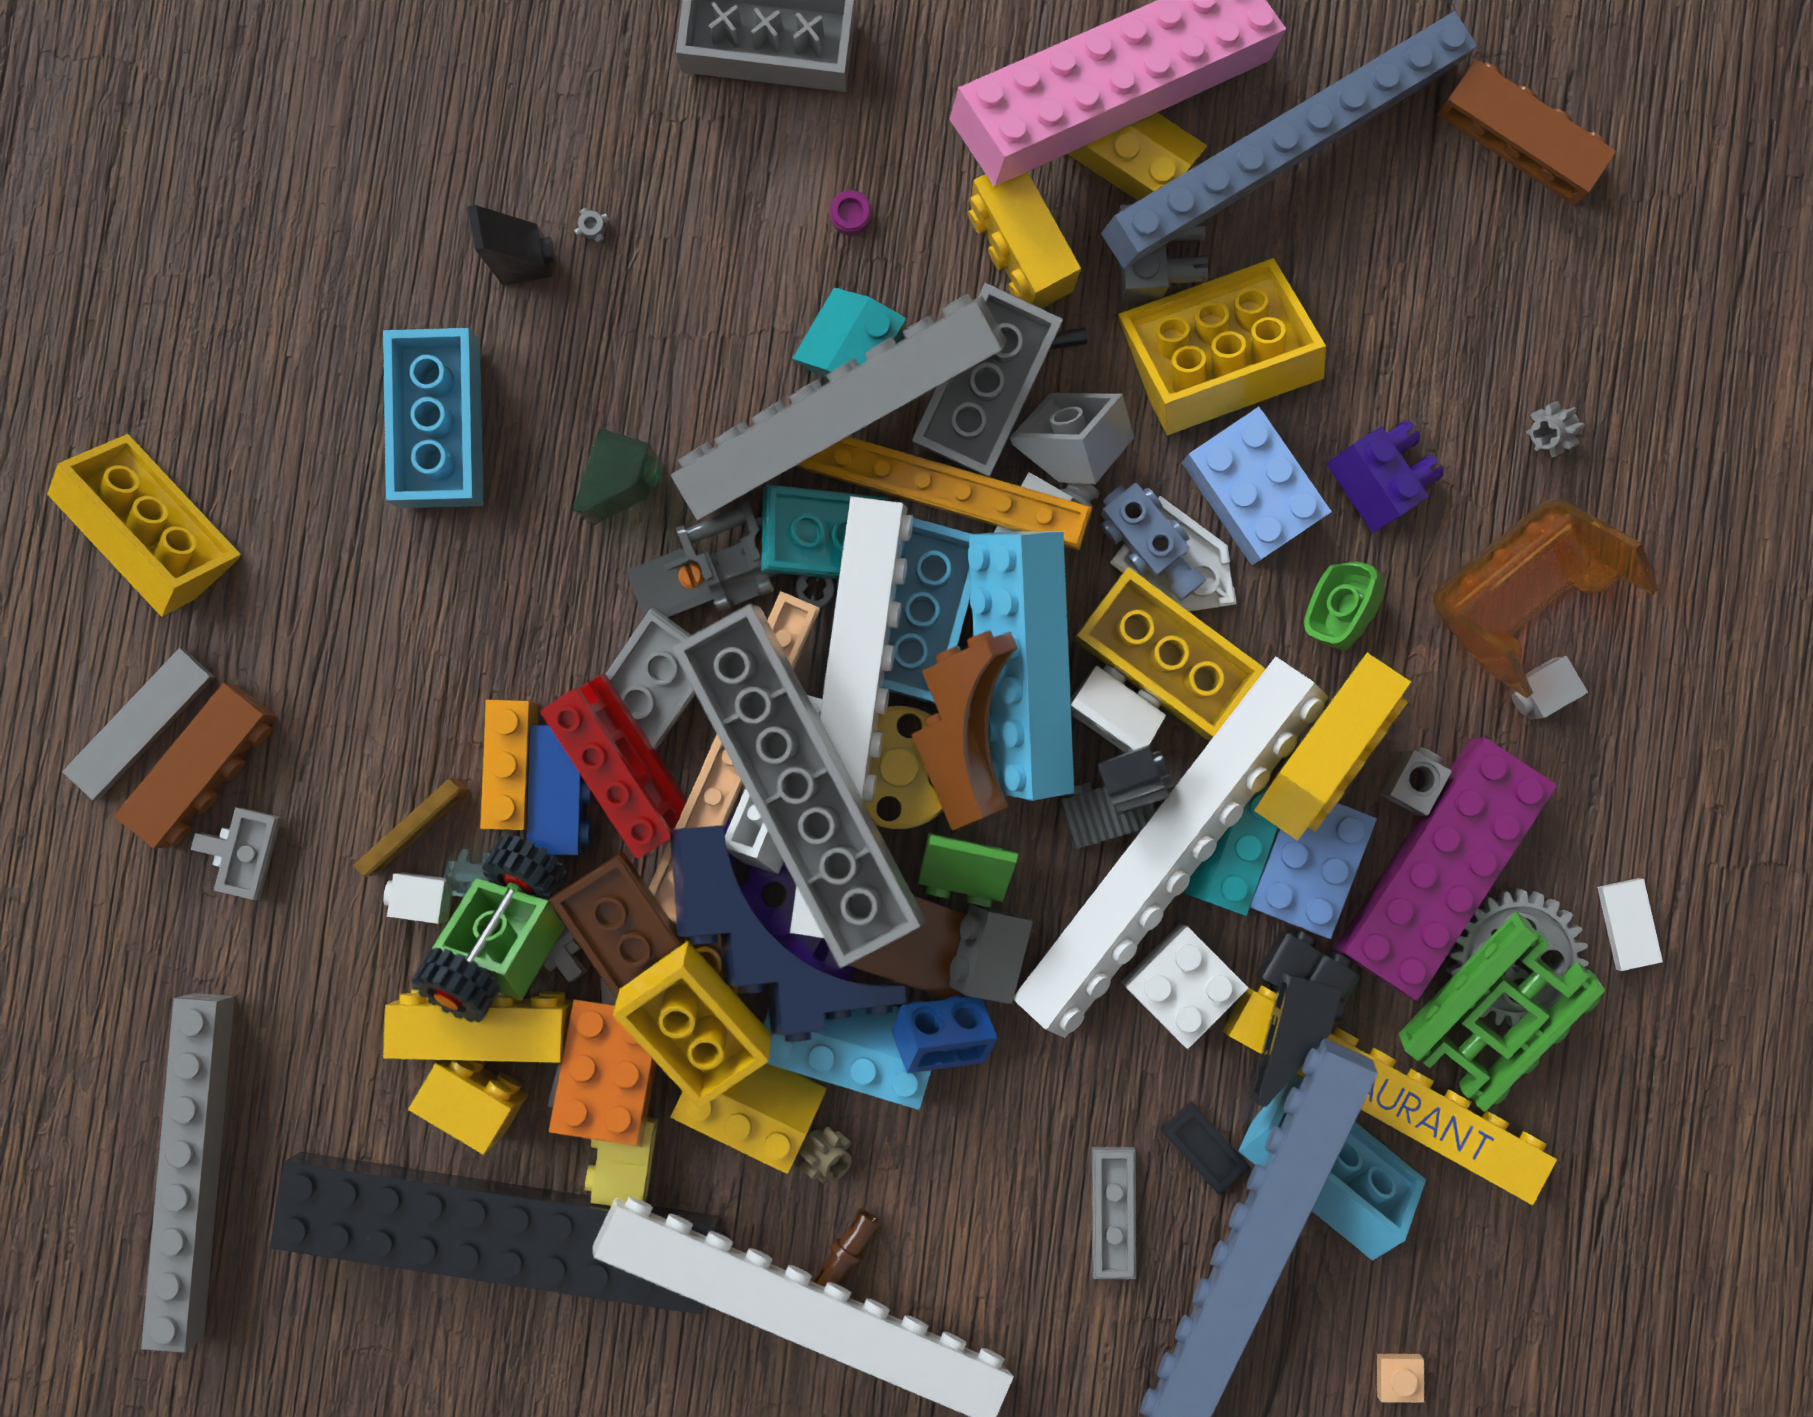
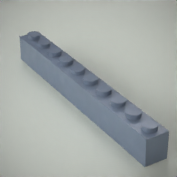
(1287, 140)
(1262, 1232)

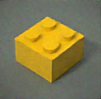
(469, 1102)

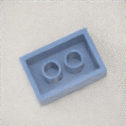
(1311, 877)

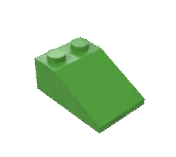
(966, 869)

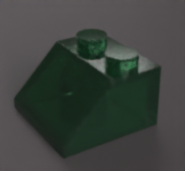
(616, 476)

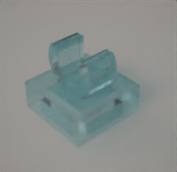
(462, 873)

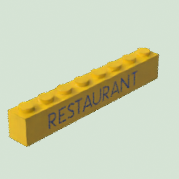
(1421, 1113)

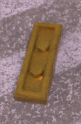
(411, 827)

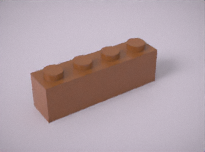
(1526, 132)
(196, 767)

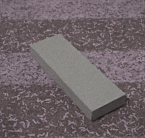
(1113, 1212)

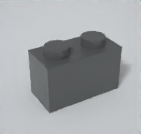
(990, 953)

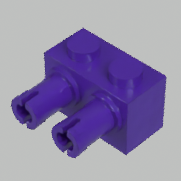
(1380, 478)

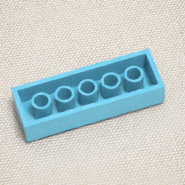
(1022, 591)

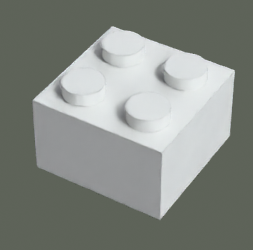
(1184, 985)

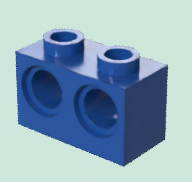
(943, 1033)

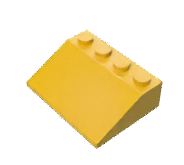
(1223, 346)

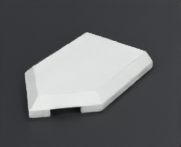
(1205, 553)

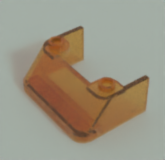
(1526, 573)

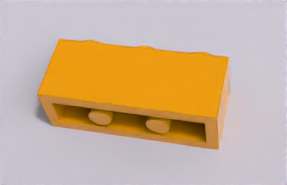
(506, 763)

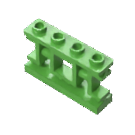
(1477, 988)

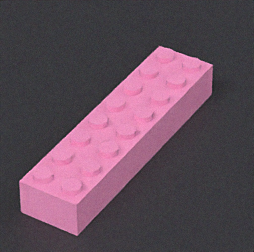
(1109, 80)

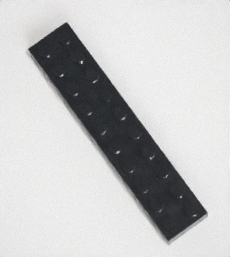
(459, 1228)

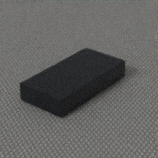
(1205, 1148)

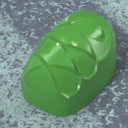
(1344, 604)

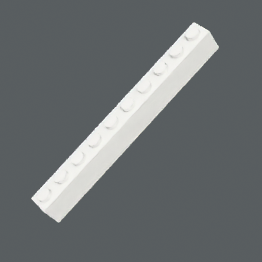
(861, 648)
(1171, 848)
(800, 1309)

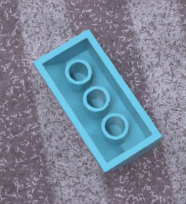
(853, 1055)
(1368, 1190)

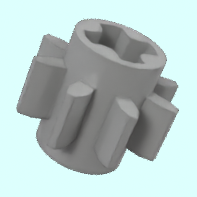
(1555, 429)

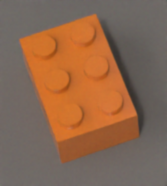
(602, 1079)

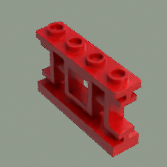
(617, 763)

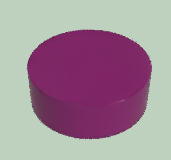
(850, 212)

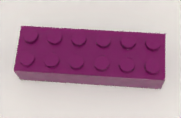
(1445, 868)

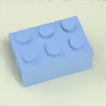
(1255, 486)

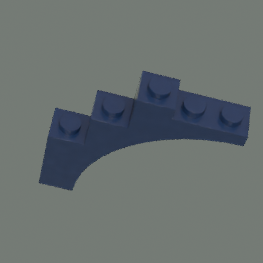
(713, 904)

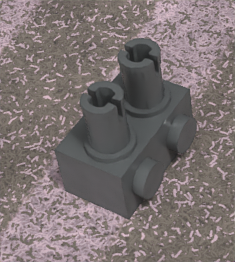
(1155, 272)

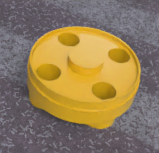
(902, 774)

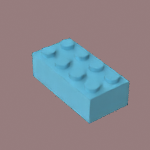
(433, 418)
(931, 605)

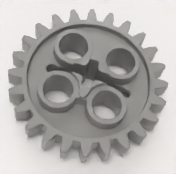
(1542, 917)

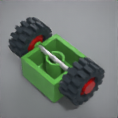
(495, 933)

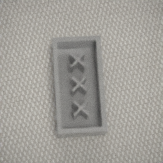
(769, 41)

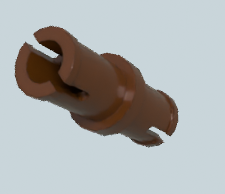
(849, 1249)

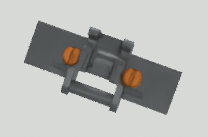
(689, 580)

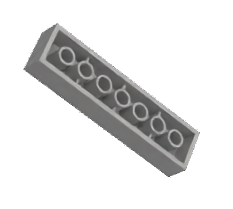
(839, 408)
(799, 785)

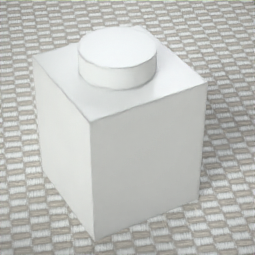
(418, 897)

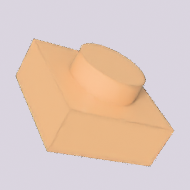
(1400, 1377)

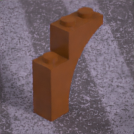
(957, 737)

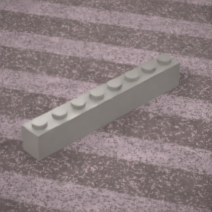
(188, 1172)

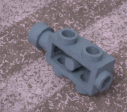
(1141, 531)

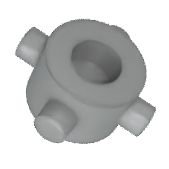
(591, 225)

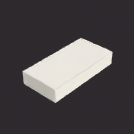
(1630, 924)

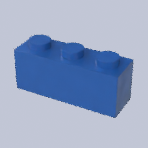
(556, 797)

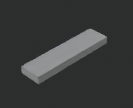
(138, 724)

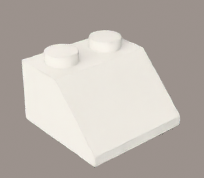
(1115, 710)

